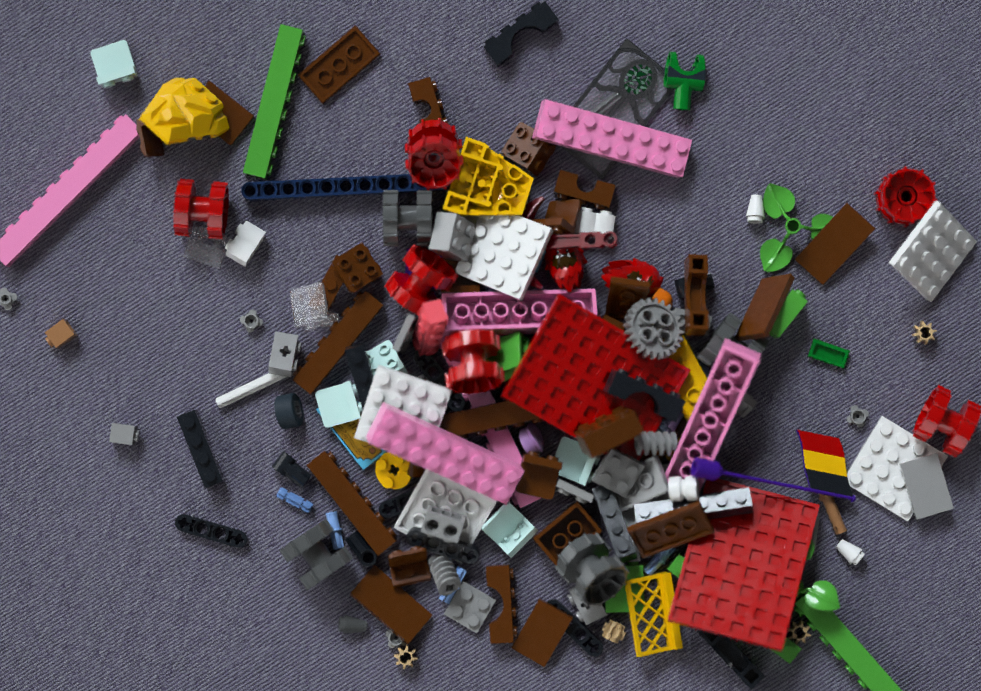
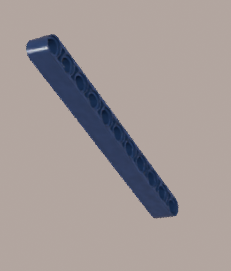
(336, 187)

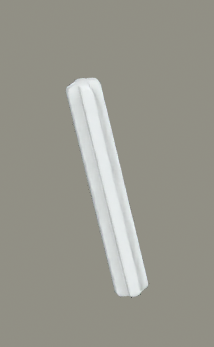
(247, 389)

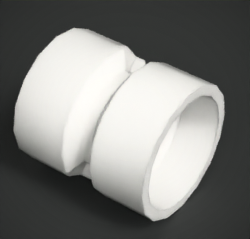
(683, 488)

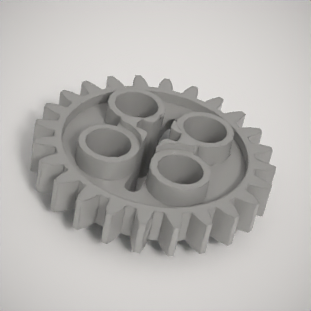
(653, 328)

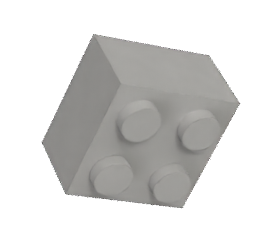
(452, 236)

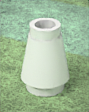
(755, 210)
(851, 552)

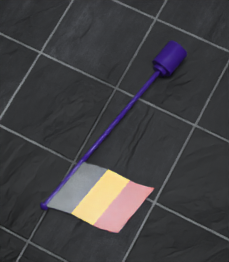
(822, 464)

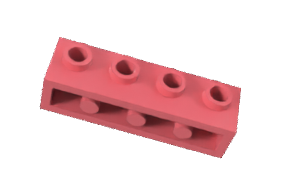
(430, 328)

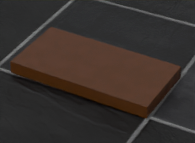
(339, 64)
(834, 243)
(764, 307)
(670, 529)
(390, 604)

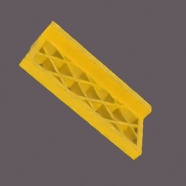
(666, 595)

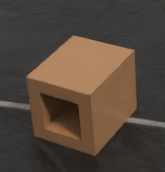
(60, 334)

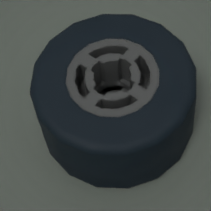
(289, 411)

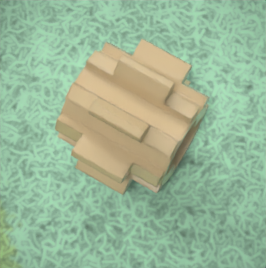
(918, 333)
(804, 629)
(613, 631)
(409, 661)

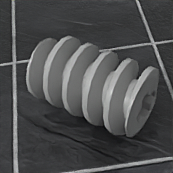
(655, 441)
(444, 574)

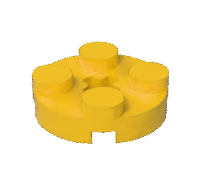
(389, 479)

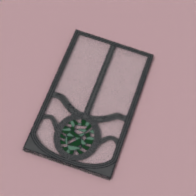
(640, 96)

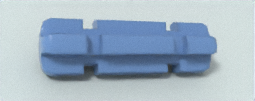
(294, 500)

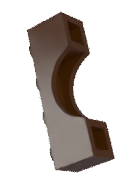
(695, 306)
(499, 578)

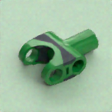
(684, 81)

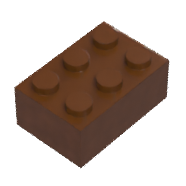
(608, 431)
(565, 528)

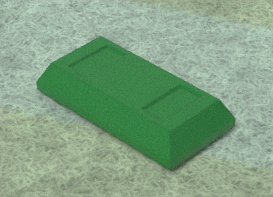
(828, 353)

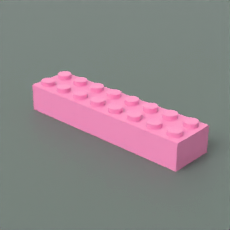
(612, 138)
(505, 313)
(714, 408)
(444, 453)

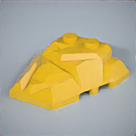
(185, 111)
(487, 184)

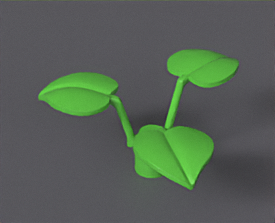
(776, 202)
(823, 593)

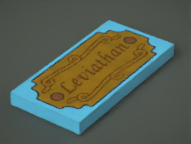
(362, 452)

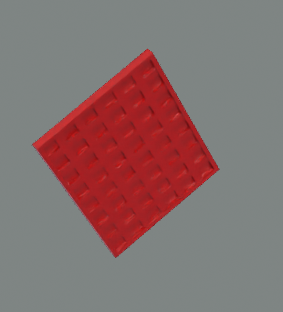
(570, 364)
(748, 570)

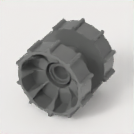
(407, 217)
(726, 330)
(316, 554)
(588, 565)

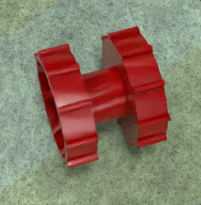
(439, 169)
(916, 185)
(198, 208)
(427, 272)
(471, 350)
(956, 425)

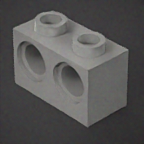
(444, 519)

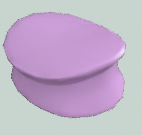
(531, 438)

